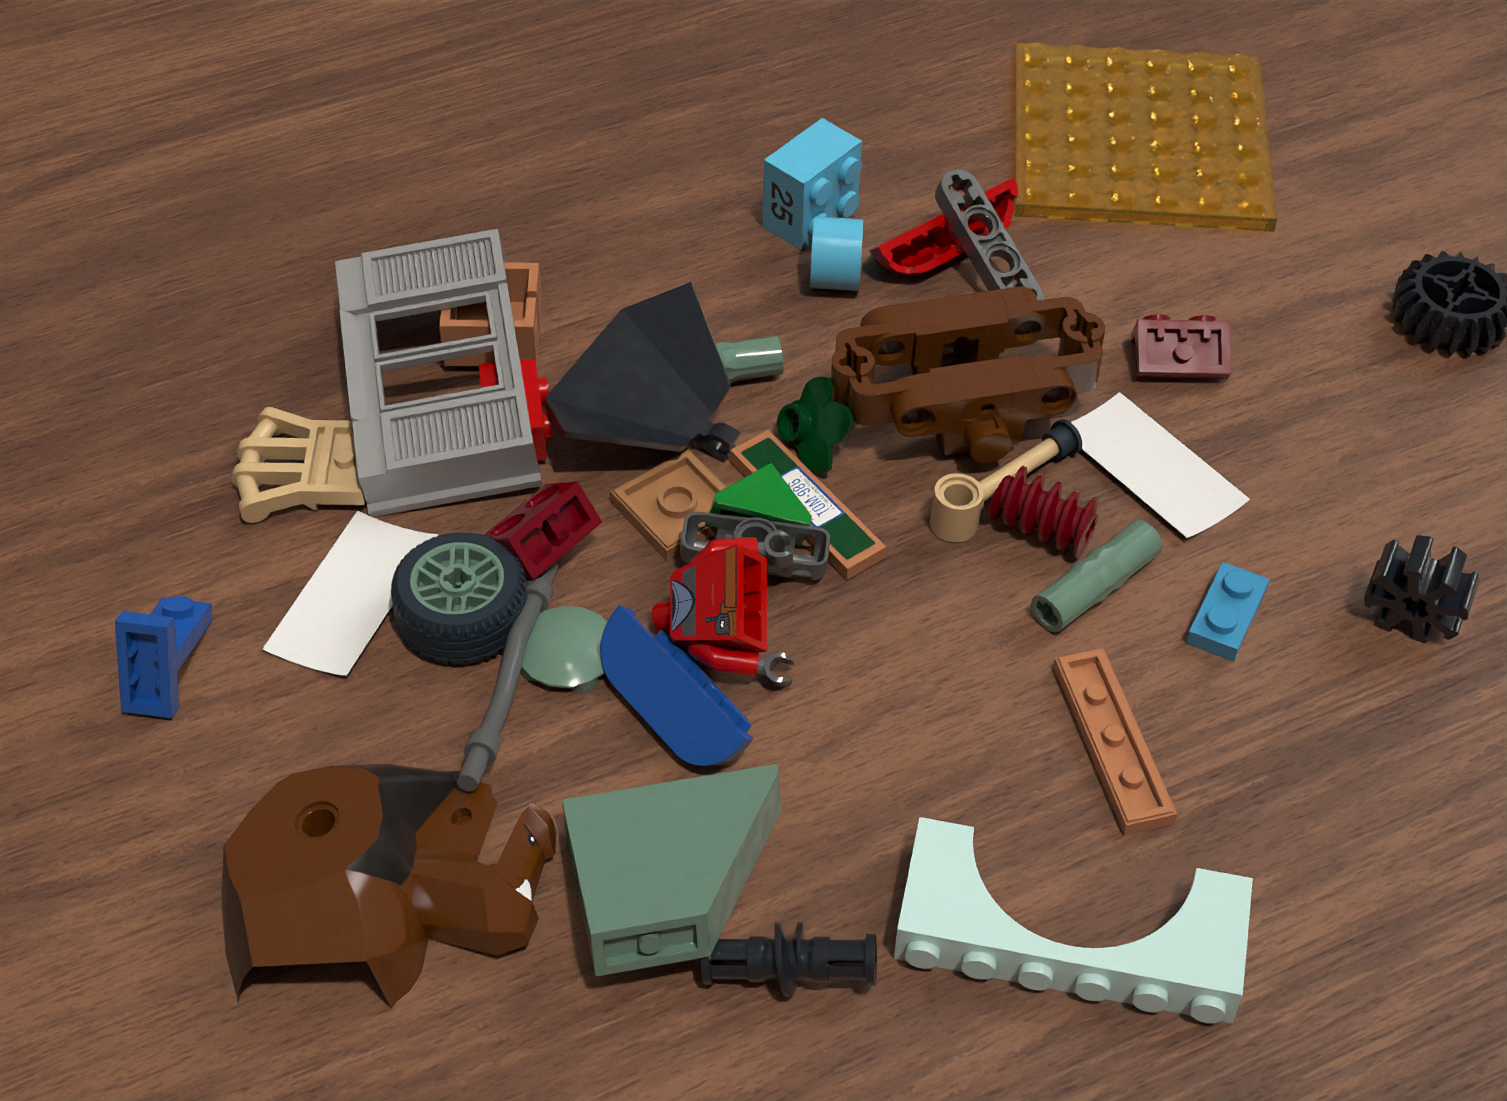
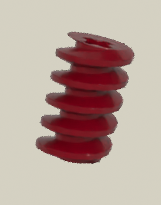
(1044, 511)

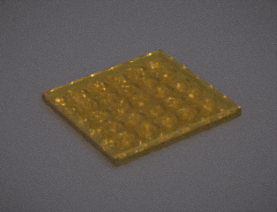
(1142, 137)

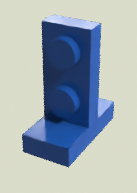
(153, 651)

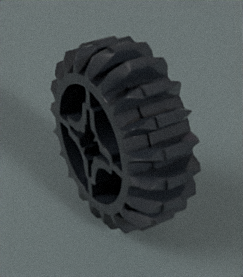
(1452, 303)

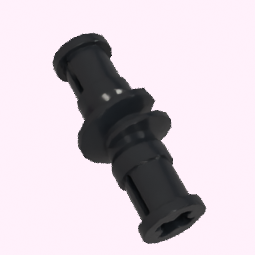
(792, 959)

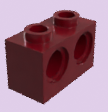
(546, 526)

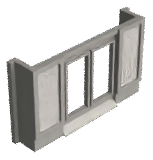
(447, 443)

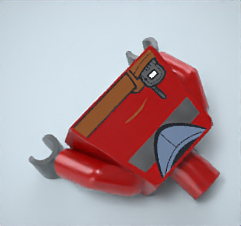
(722, 606)

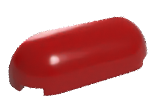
(935, 241)

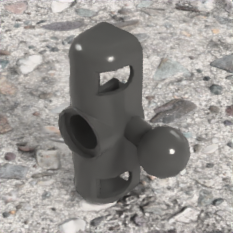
(738, 527)

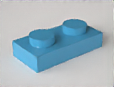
(1228, 611)

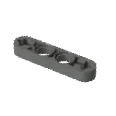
(978, 247)

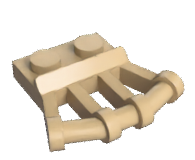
(324, 478)

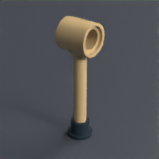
(961, 497)

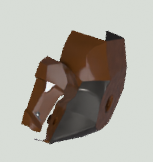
(375, 868)

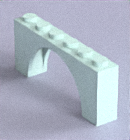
(1182, 968)

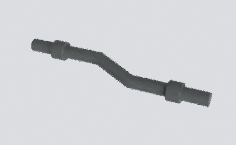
(485, 741)

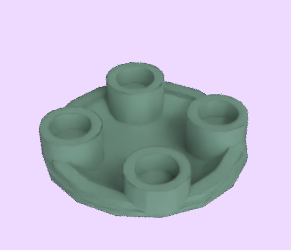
(565, 649)

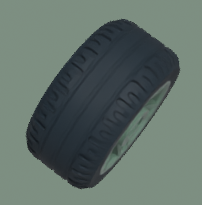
(458, 597)

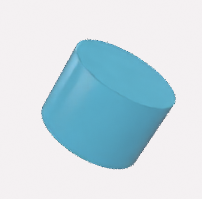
(836, 253)

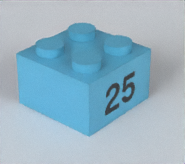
(810, 179)

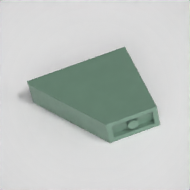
(667, 863)

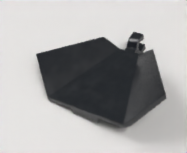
(648, 381)

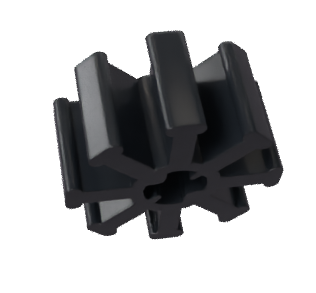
(1421, 589)

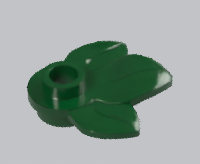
(815, 424)

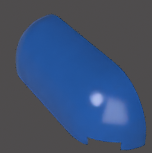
(672, 692)

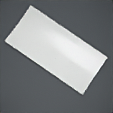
(1157, 466)
(345, 597)

